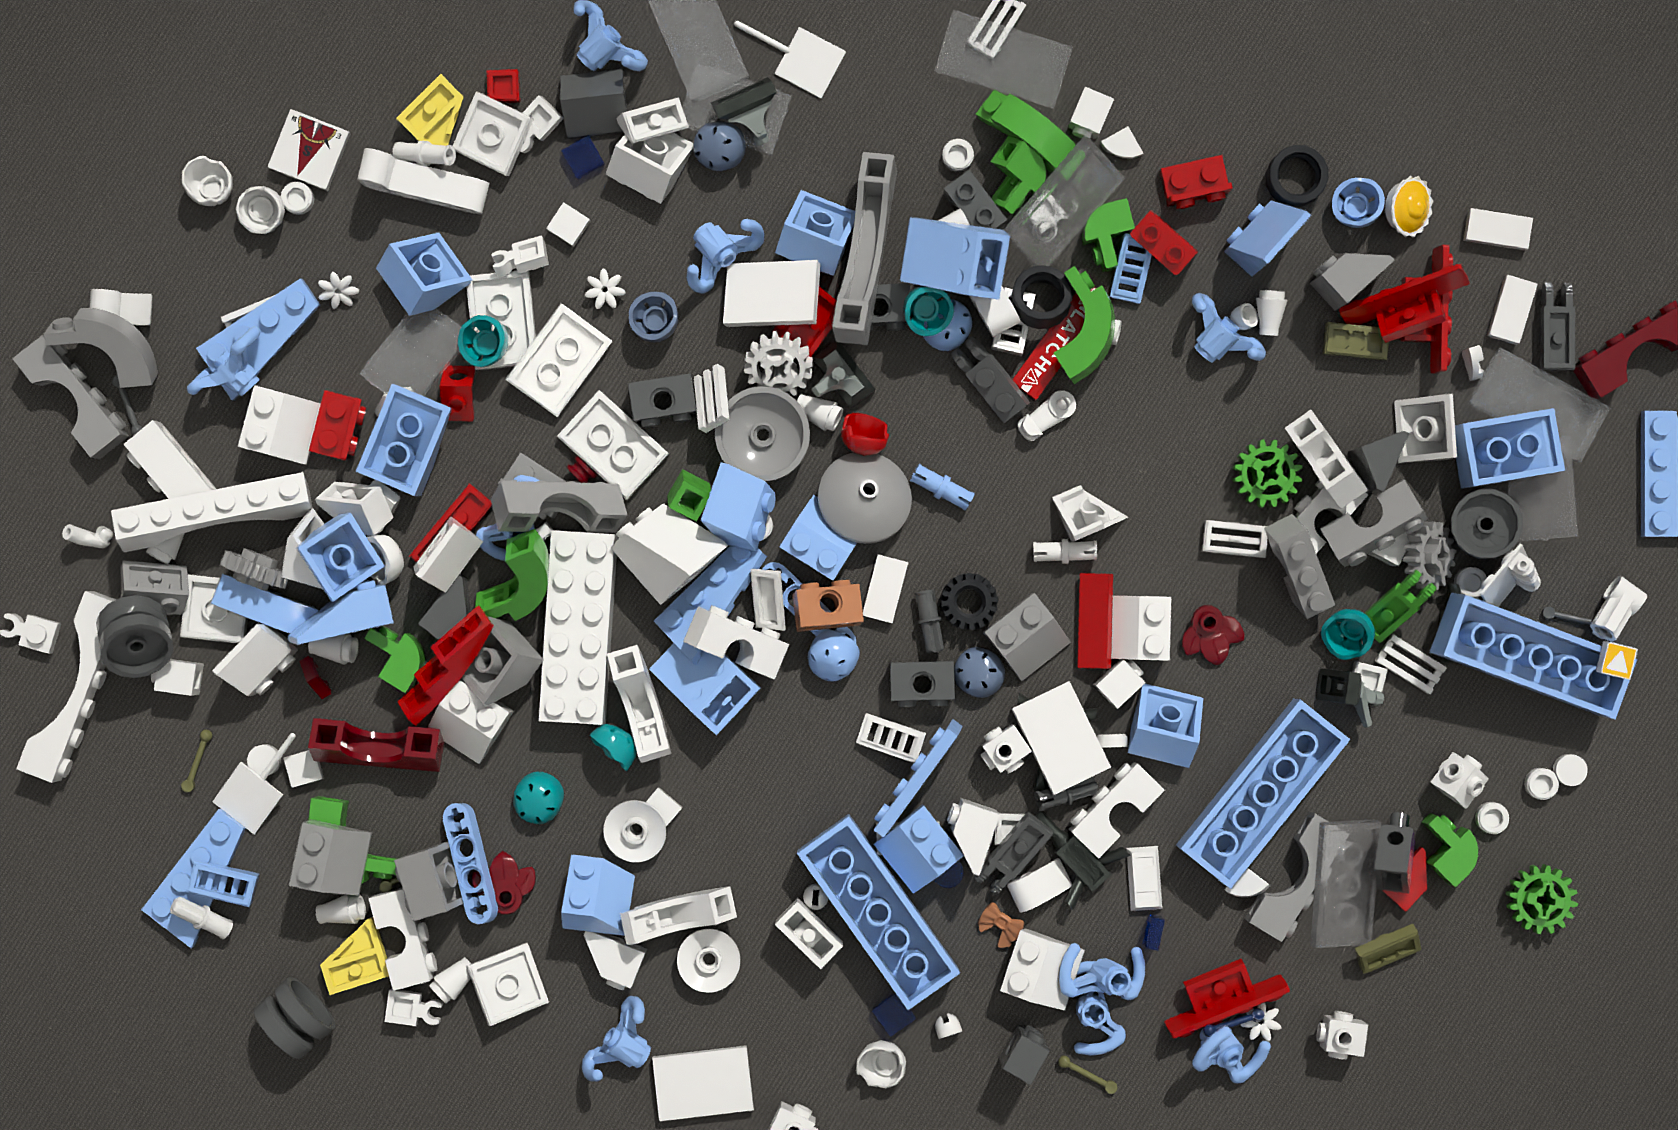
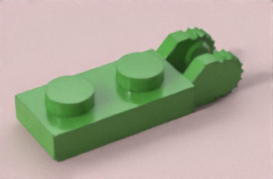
(1397, 606)

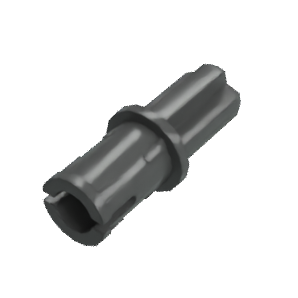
(929, 621)
(1080, 790)

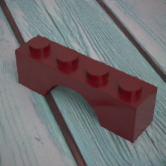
(1607, 369)
(344, 744)

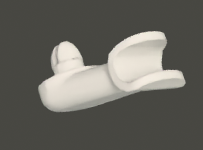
(1049, 413)

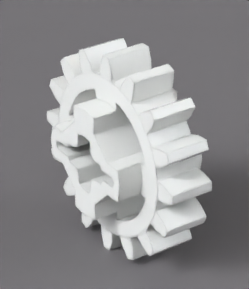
(776, 352)

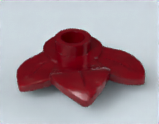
(1211, 639)
(508, 879)

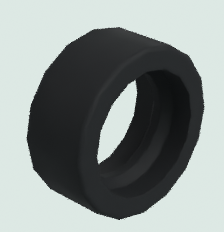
(1308, 154)
(1046, 275)

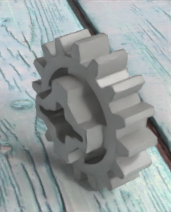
(1430, 554)
(254, 569)

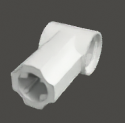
(1620, 603)

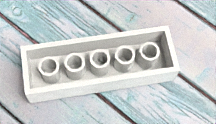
(578, 627)

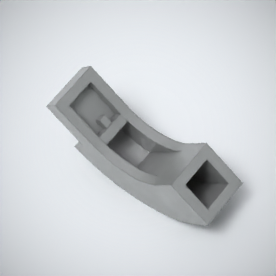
(113, 335)

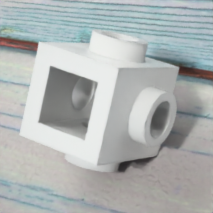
(1017, 749)
(1460, 779)
(1352, 1038)
(789, 1116)

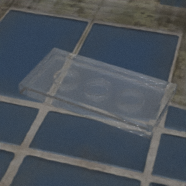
(700, 46)
(1003, 59)
(1063, 203)
(1519, 387)
(1345, 883)

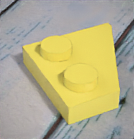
(433, 112)
(357, 960)

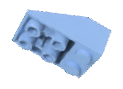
(955, 257)
(710, 690)

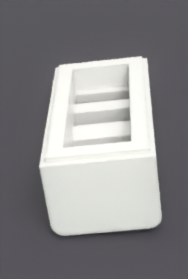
(1012, 347)
(916, 745)

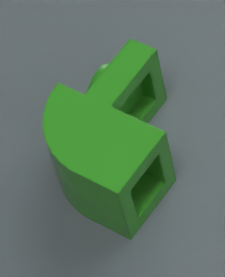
(1023, 170)
(1106, 223)
(405, 658)
(1456, 855)

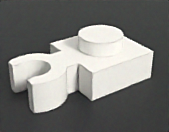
(545, 121)
(524, 257)
(34, 632)
(406, 1008)

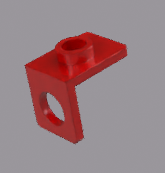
(458, 393)

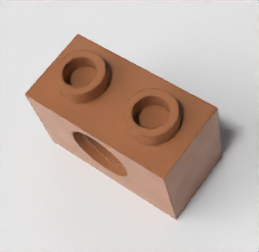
(812, 617)

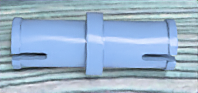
(942, 487)

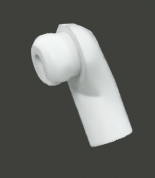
(86, 538)

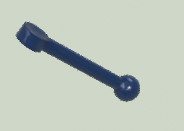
(1257, 1016)

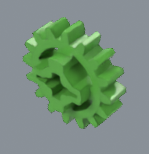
(1279, 481)
(1541, 911)

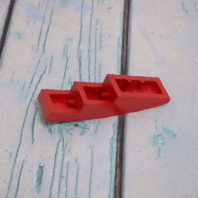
(452, 658)

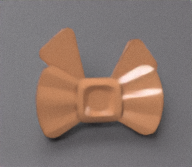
(1010, 927)

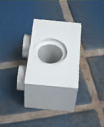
(809, 933)

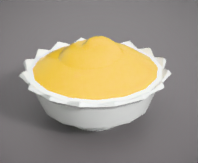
(1409, 206)

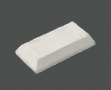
(768, 599)
(1144, 878)

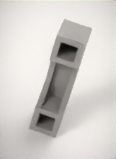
(96, 426)
(594, 505)
(1278, 911)

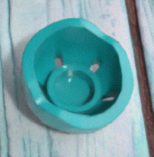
(926, 308)
(486, 343)
(1353, 626)
(615, 743)
(535, 801)

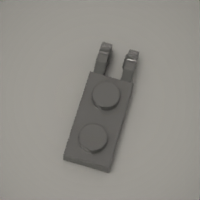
(1557, 330)
(991, 380)
(1015, 851)

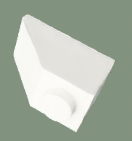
(363, 501)
(615, 958)

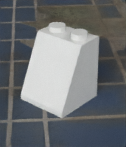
(666, 550)

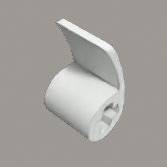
(130, 306)
(1039, 886)

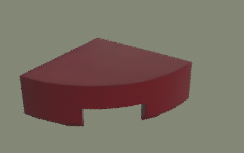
(313, 678)

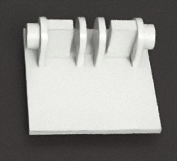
(1515, 570)

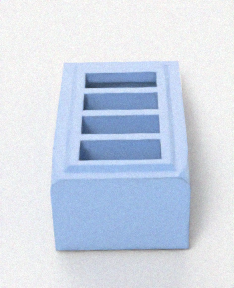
(1129, 296)
(225, 872)

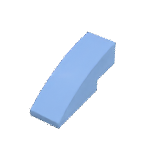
(261, 605)

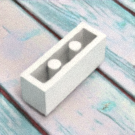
(166, 462)

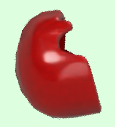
(864, 434)

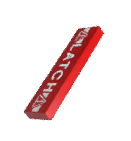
(1042, 362)

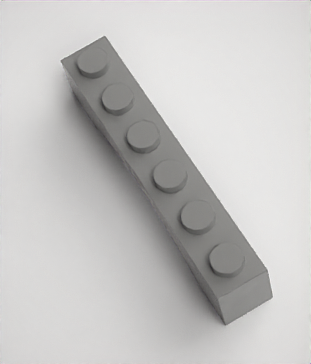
(861, 279)

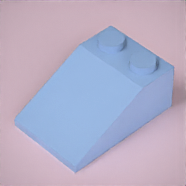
(1265, 235)
(405, 441)
(1508, 448)
(354, 611)

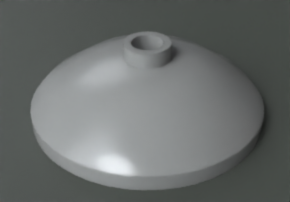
(769, 410)
(852, 511)

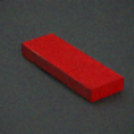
(467, 509)
(1095, 620)

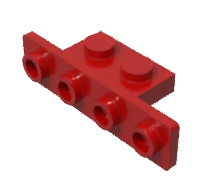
(1407, 306)
(1438, 333)
(1221, 995)

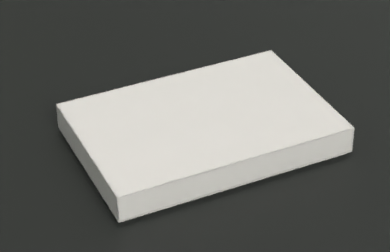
(771, 293)
(509, 302)
(558, 360)
(613, 444)
(1061, 738)
(703, 1083)

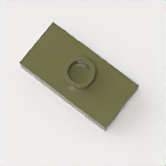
(1354, 341)
(1388, 948)

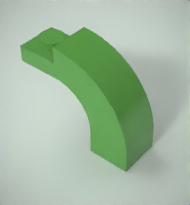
(1027, 124)
(1093, 342)
(524, 592)
(335, 812)

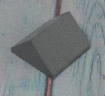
(592, 102)
(1377, 461)

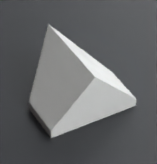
(1084, 513)

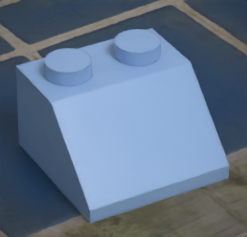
(816, 232)
(422, 272)
(738, 507)
(816, 542)
(340, 555)
(1166, 725)
(918, 849)
(596, 895)

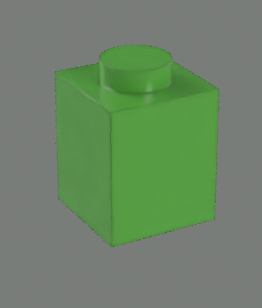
(689, 495)

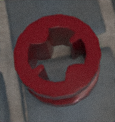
(581, 470)

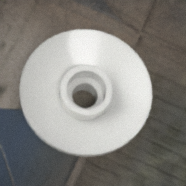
(625, 841)
(702, 975)

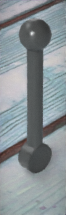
(135, 427)
(1549, 613)

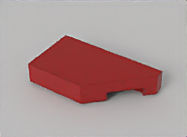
(1417, 885)

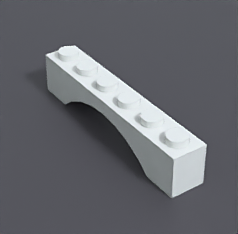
(161, 520)
(50, 750)

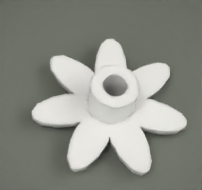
(599, 285)
(337, 290)
(1267, 1024)

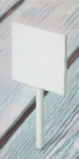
(807, 61)
(248, 795)

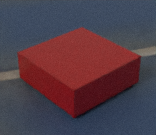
(504, 85)

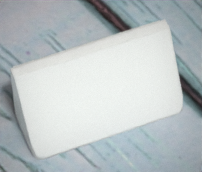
(653, 120)

